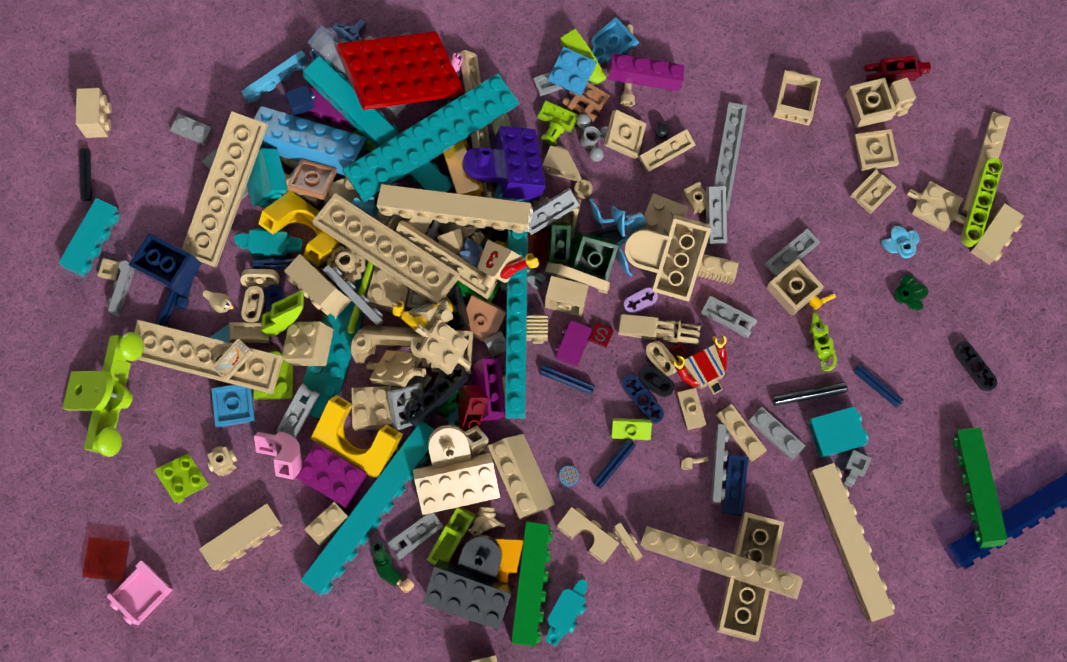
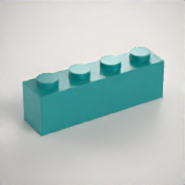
(90, 237)

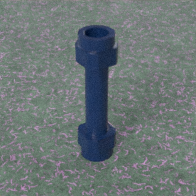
(182, 302)

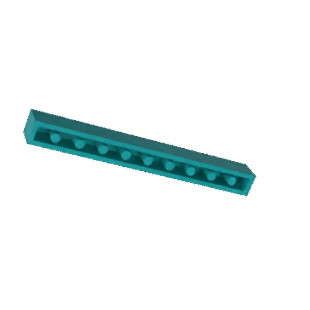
(368, 122)
(516, 332)
(369, 511)

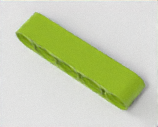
(984, 194)

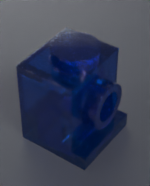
(273, 290)

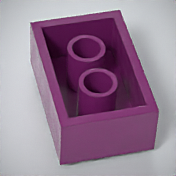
(331, 476)

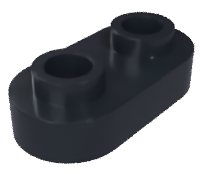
(658, 379)

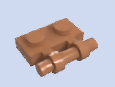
(592, 96)

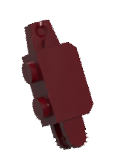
(897, 68)

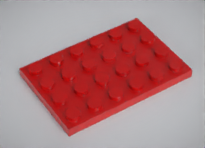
(399, 70)

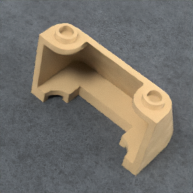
(370, 336)

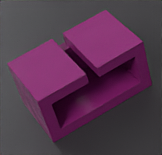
(573, 343)

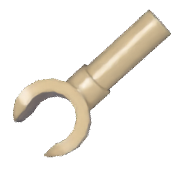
(687, 463)

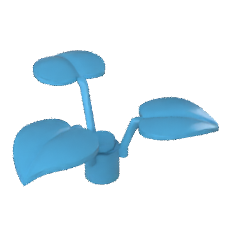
(630, 222)

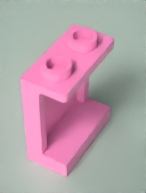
(139, 594)

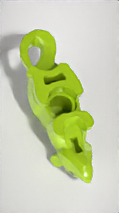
(823, 344)

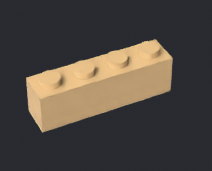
(240, 537)

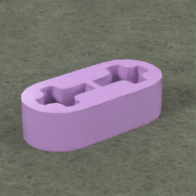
(642, 305)

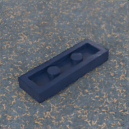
(735, 485)

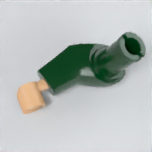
(384, 566)

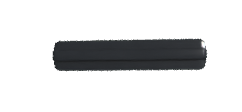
(85, 174)

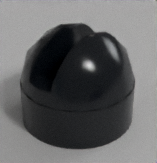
(661, 130)

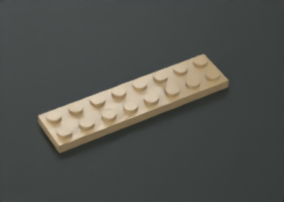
(224, 188)
(386, 249)
(199, 353)

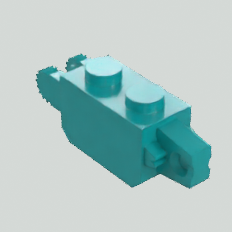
(265, 244)
(565, 612)

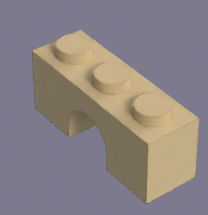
(575, 522)

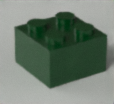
(593, 255)

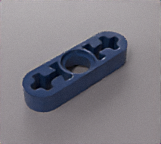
(629, 391)

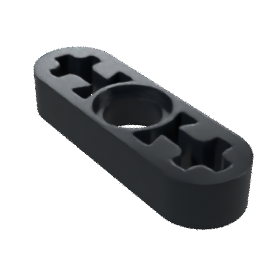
(983, 367)

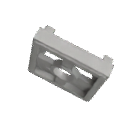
(393, 395)

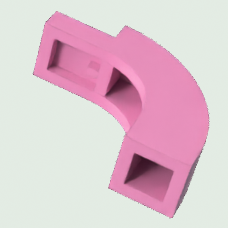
(285, 448)

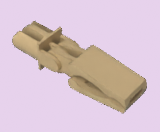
(652, 328)

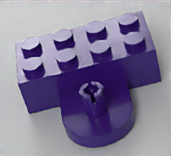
(512, 163)

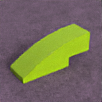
(577, 44)
(282, 314)
(452, 535)

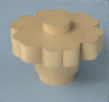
(348, 263)

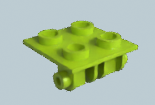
(181, 478)

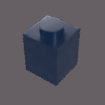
(300, 100)

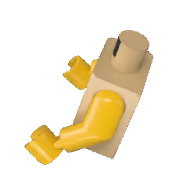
(425, 314)

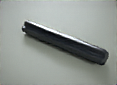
(811, 393)

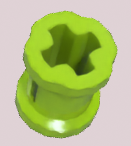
(557, 129)

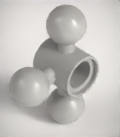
(583, 121)

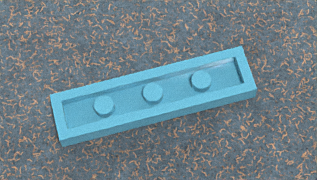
(278, 74)

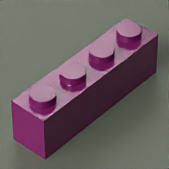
(645, 72)
(326, 111)

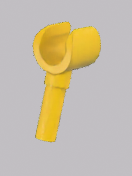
(815, 303)

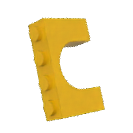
(293, 209)
(330, 435)

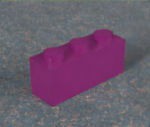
(488, 375)

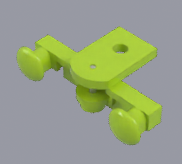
(103, 388)

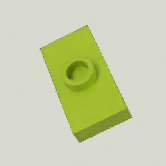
(557, 114)
(631, 429)

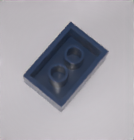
(165, 264)

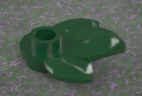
(913, 292)

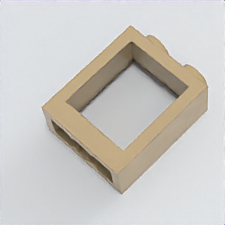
(791, 113)

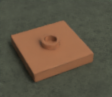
(312, 179)
(484, 318)

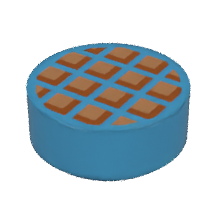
(568, 476)

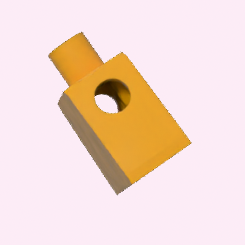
(510, 560)

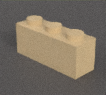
(998, 234)

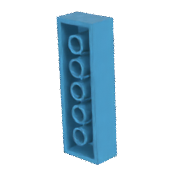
(311, 141)

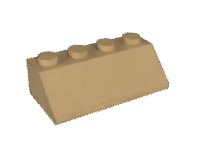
(521, 476)

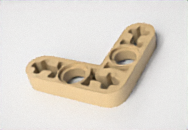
(570, 273)

